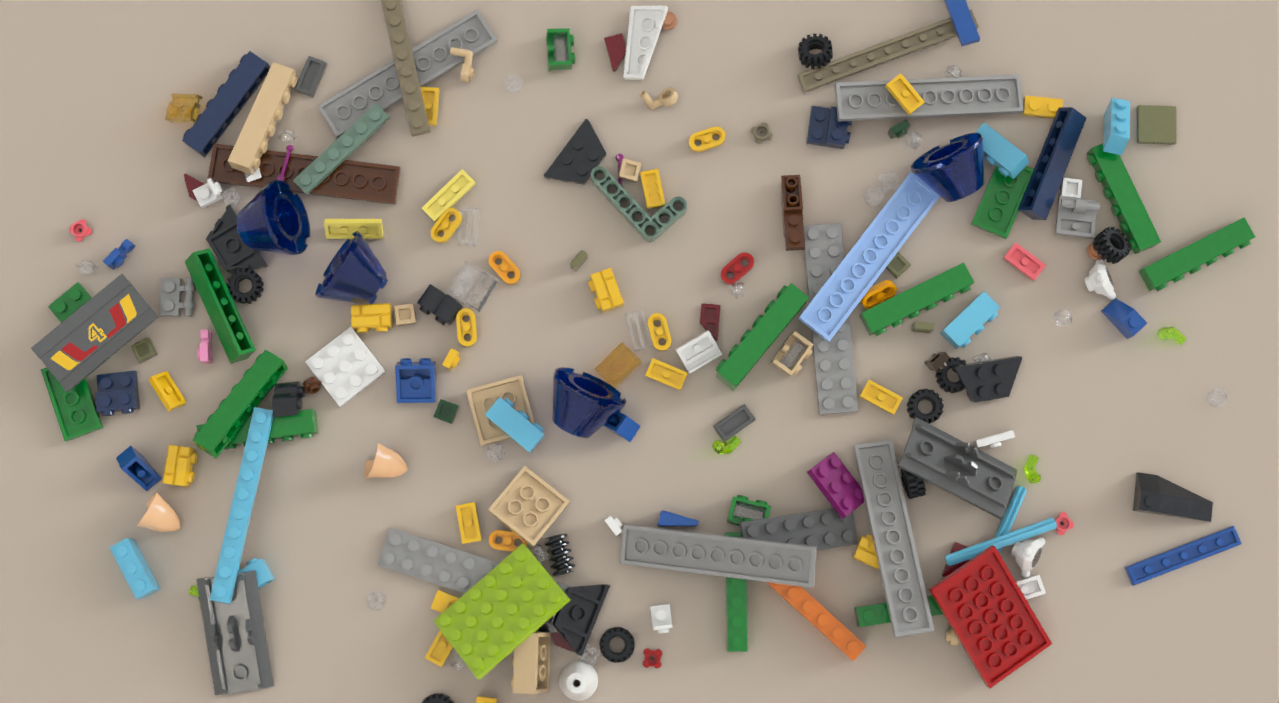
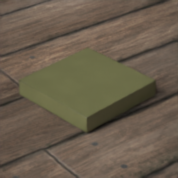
(1156, 124)

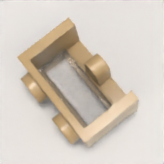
(792, 353)

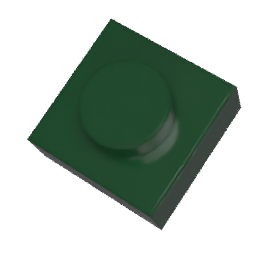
(899, 130)
(446, 411)

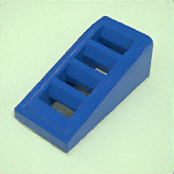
(671, 519)

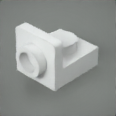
(208, 193)
(661, 618)

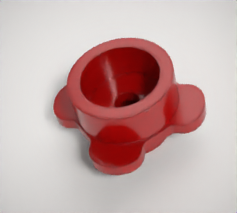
(653, 663)

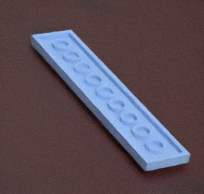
(869, 257)

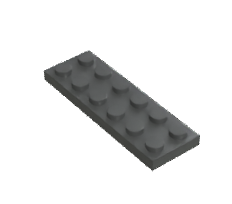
(813, 528)

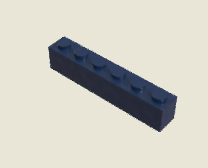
(226, 104)
(1052, 163)

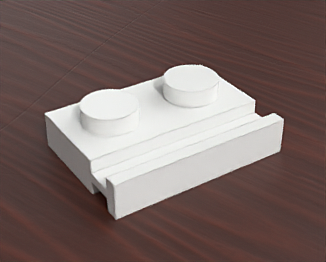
(698, 351)

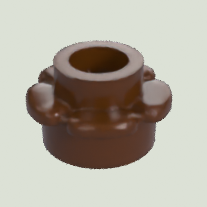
(312, 385)

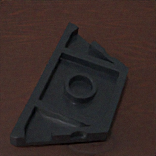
(578, 157)
(229, 246)
(988, 378)
(580, 614)

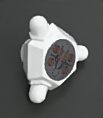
(1100, 280)
(1028, 554)

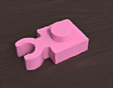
(204, 353)

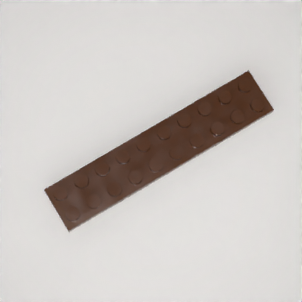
(348, 181)

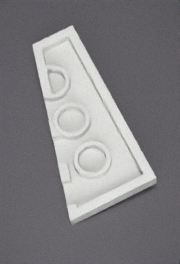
(643, 33)

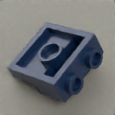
(826, 129)
(117, 393)

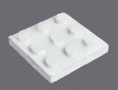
(345, 366)

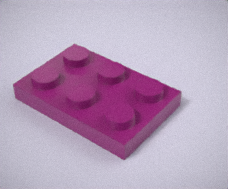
(837, 485)

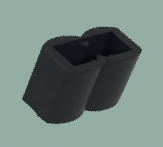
(439, 304)
(287, 399)

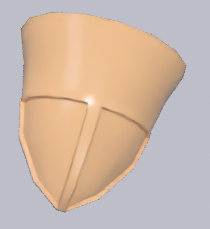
(385, 465)
(160, 516)

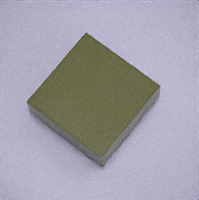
(577, 262)
(898, 265)
(922, 327)
(144, 350)

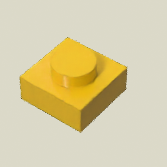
(451, 360)

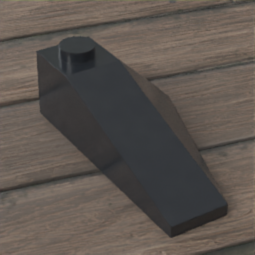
(1165, 498)

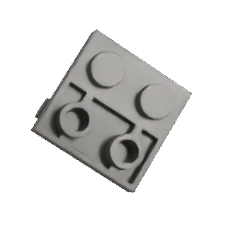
(1076, 217)

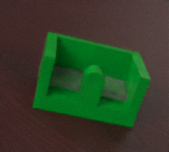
(559, 49)
(745, 510)

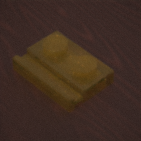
(183, 108)
(618, 365)

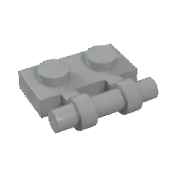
(171, 297)

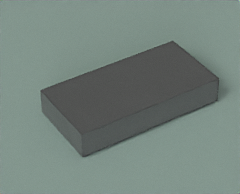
(310, 76)
(734, 423)

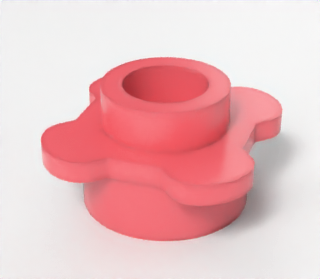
(74, 229)
(1068, 524)

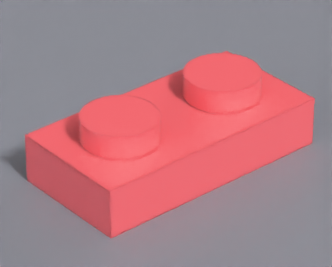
(1024, 261)

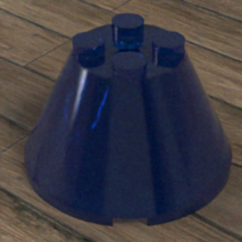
(353, 274)

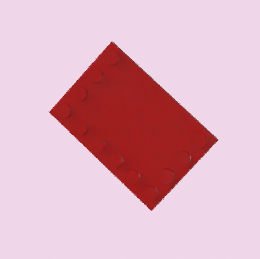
(990, 616)

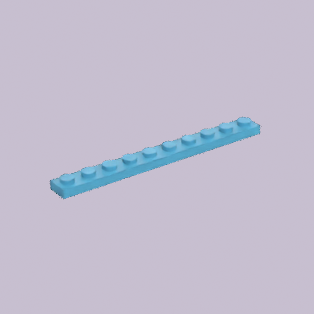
(242, 505)

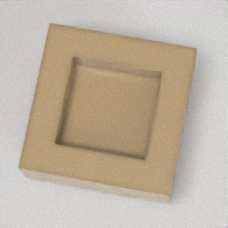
(629, 170)
(405, 314)

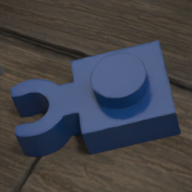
(117, 256)

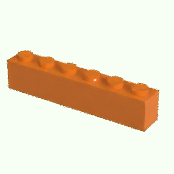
(820, 619)

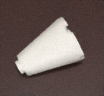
(585, 674)

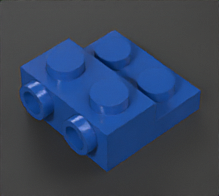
(415, 381)

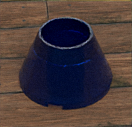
(954, 168)
(275, 221)
(583, 402)

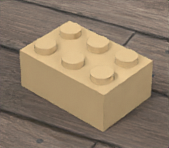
(532, 664)

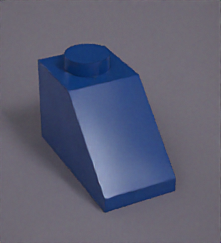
(1124, 318)
(623, 426)
(138, 468)

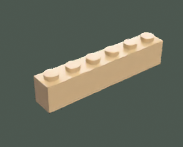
(263, 118)

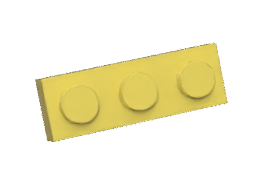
(448, 195)
(346, 227)

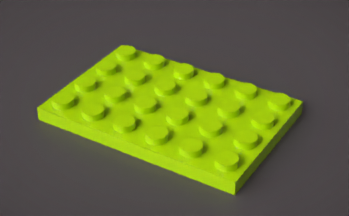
(501, 611)

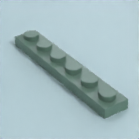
(341, 149)

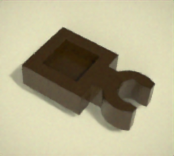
(937, 361)

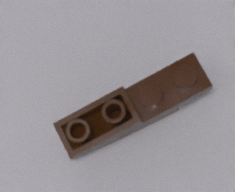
(792, 212)

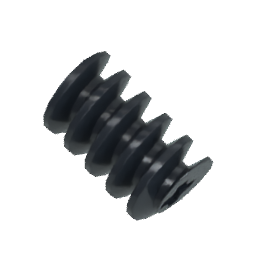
(559, 554)

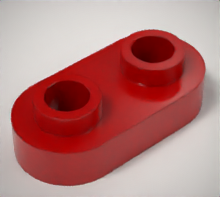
(736, 268)

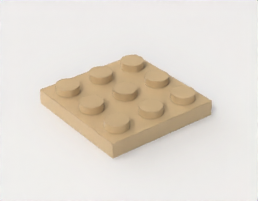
(483, 398)
(528, 506)

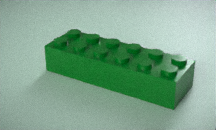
(762, 336)

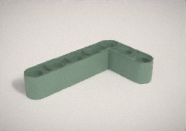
(634, 208)

